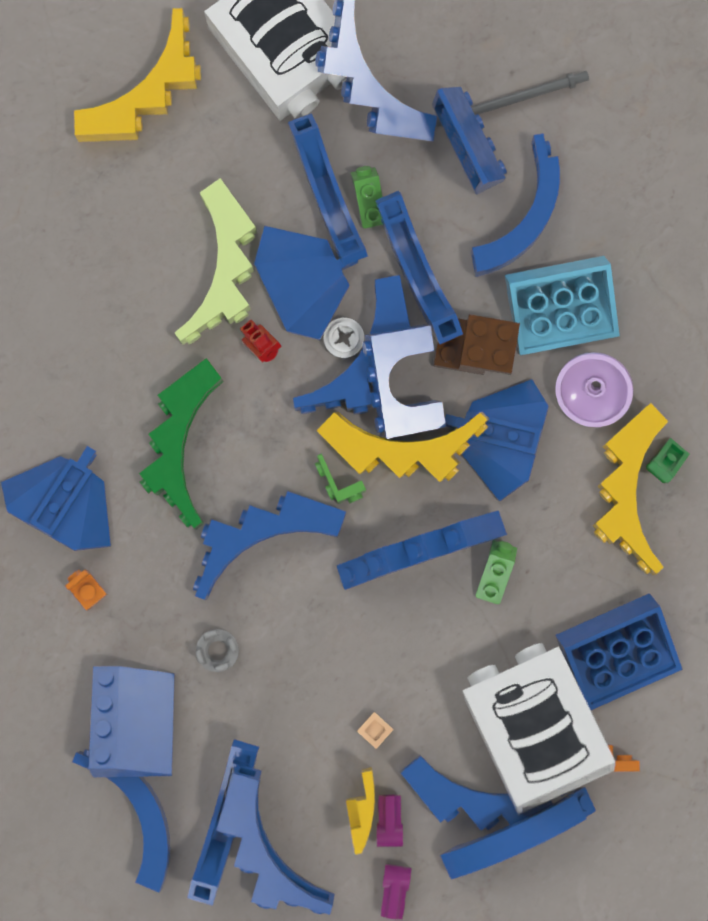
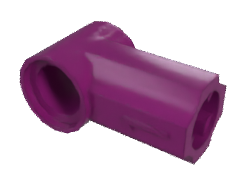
(389, 826)
(395, 884)

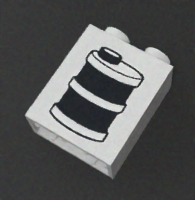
(277, 48)
(537, 727)

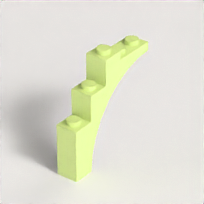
(233, 267)

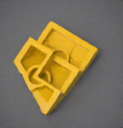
(361, 812)

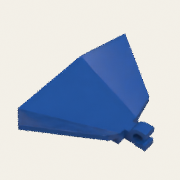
(301, 279)
(509, 445)
(62, 501)

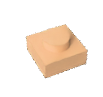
(375, 730)

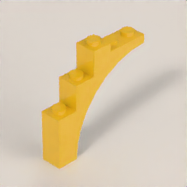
(150, 97)
(363, 448)
(620, 487)

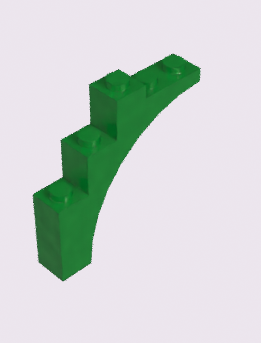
(167, 472)

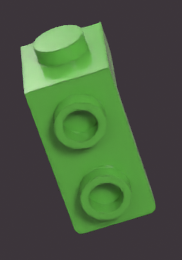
(367, 190)
(351, 493)
(496, 572)

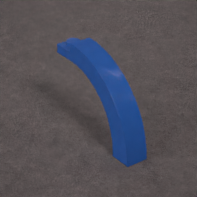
(326, 189)
(510, 247)
(416, 268)
(153, 824)
(518, 836)
(217, 845)

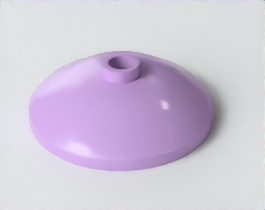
(590, 404)

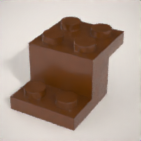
(482, 347)

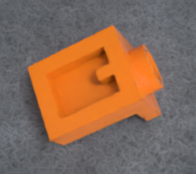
(85, 588)
(624, 762)

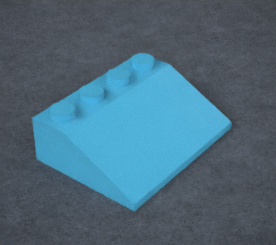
(563, 304)

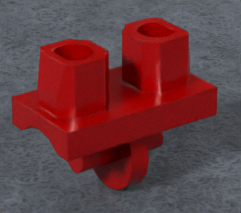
(260, 341)

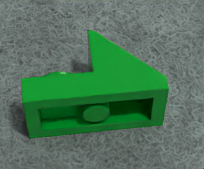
(667, 461)

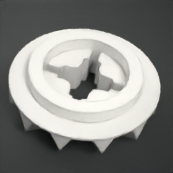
(346, 326)

